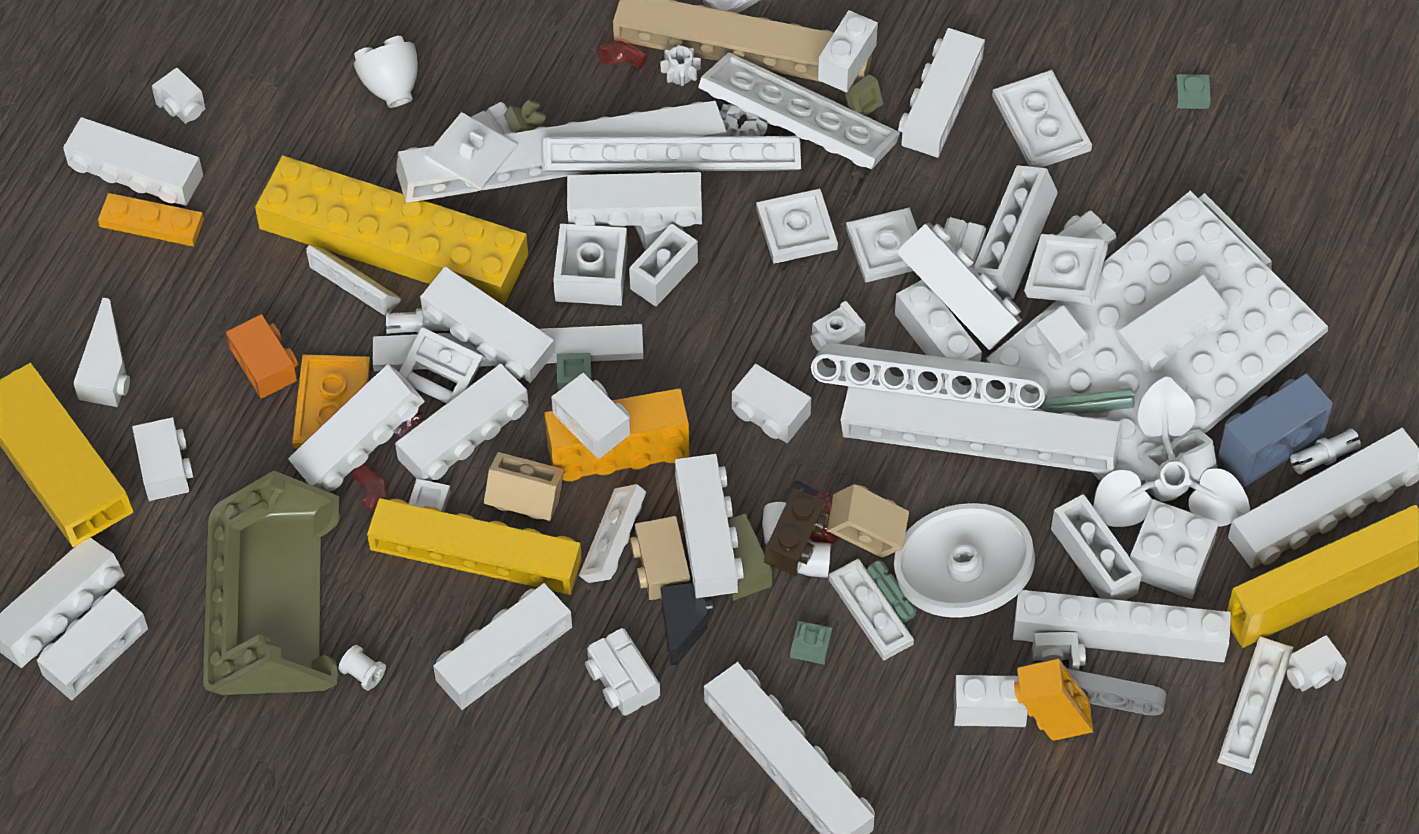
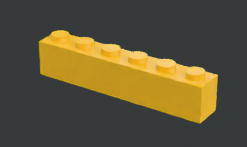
(474, 545)

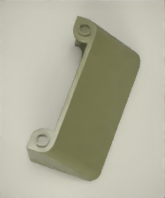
(267, 589)

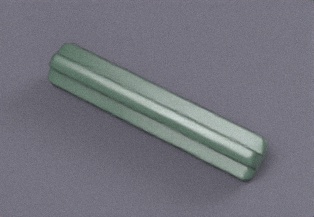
(1090, 402)

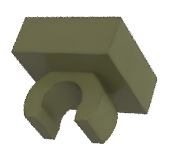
(864, 95)
(525, 118)

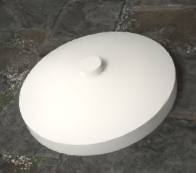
(964, 560)

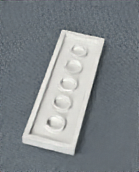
(799, 110)

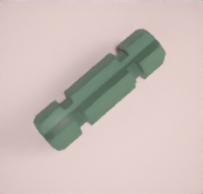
(892, 591)

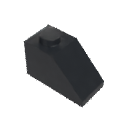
(683, 618)

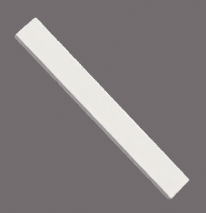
(670, 154)
(602, 342)

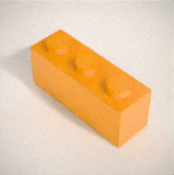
(1054, 699)

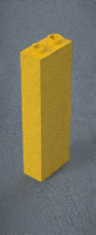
(57, 458)
(1325, 577)

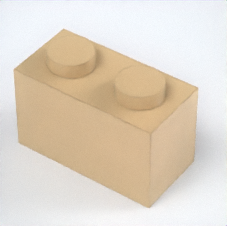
(523, 486)
(868, 520)
(660, 554)

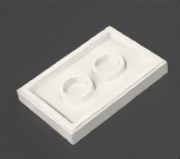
(1042, 120)

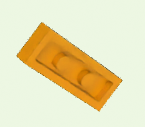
(151, 219)

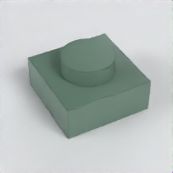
(1192, 91)
(571, 366)

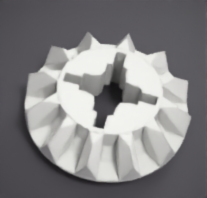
(752, 127)

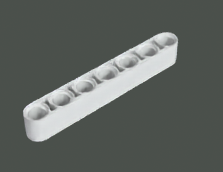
(944, 368)

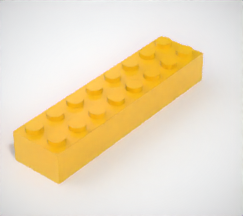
(386, 231)

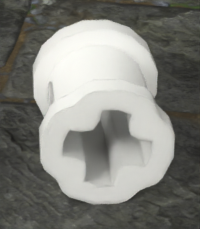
(362, 667)

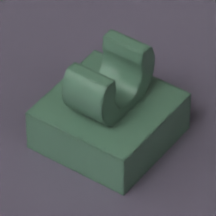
(811, 642)

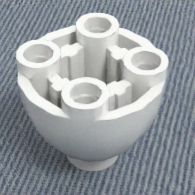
(389, 70)

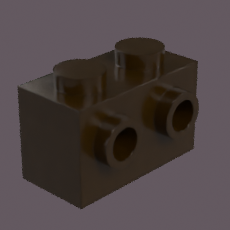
(794, 532)

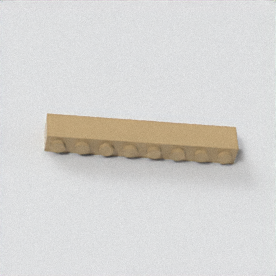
(714, 33)

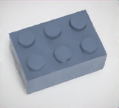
(1274, 429)

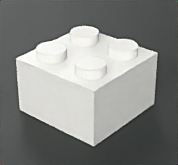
(590, 264)
(1173, 548)

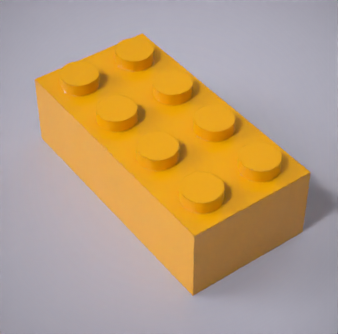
(656, 435)

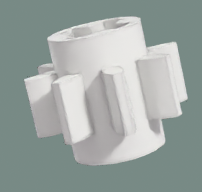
(680, 65)

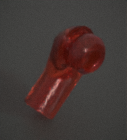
(620, 52)
(375, 486)

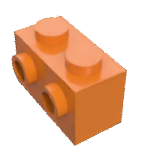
(262, 355)

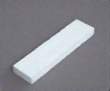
(1255, 705)

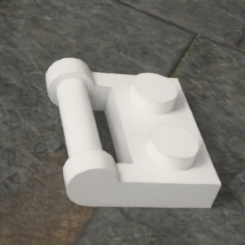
(444, 359)

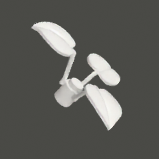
(1122, 498)

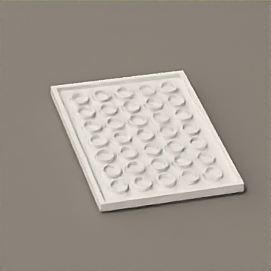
(1224, 368)

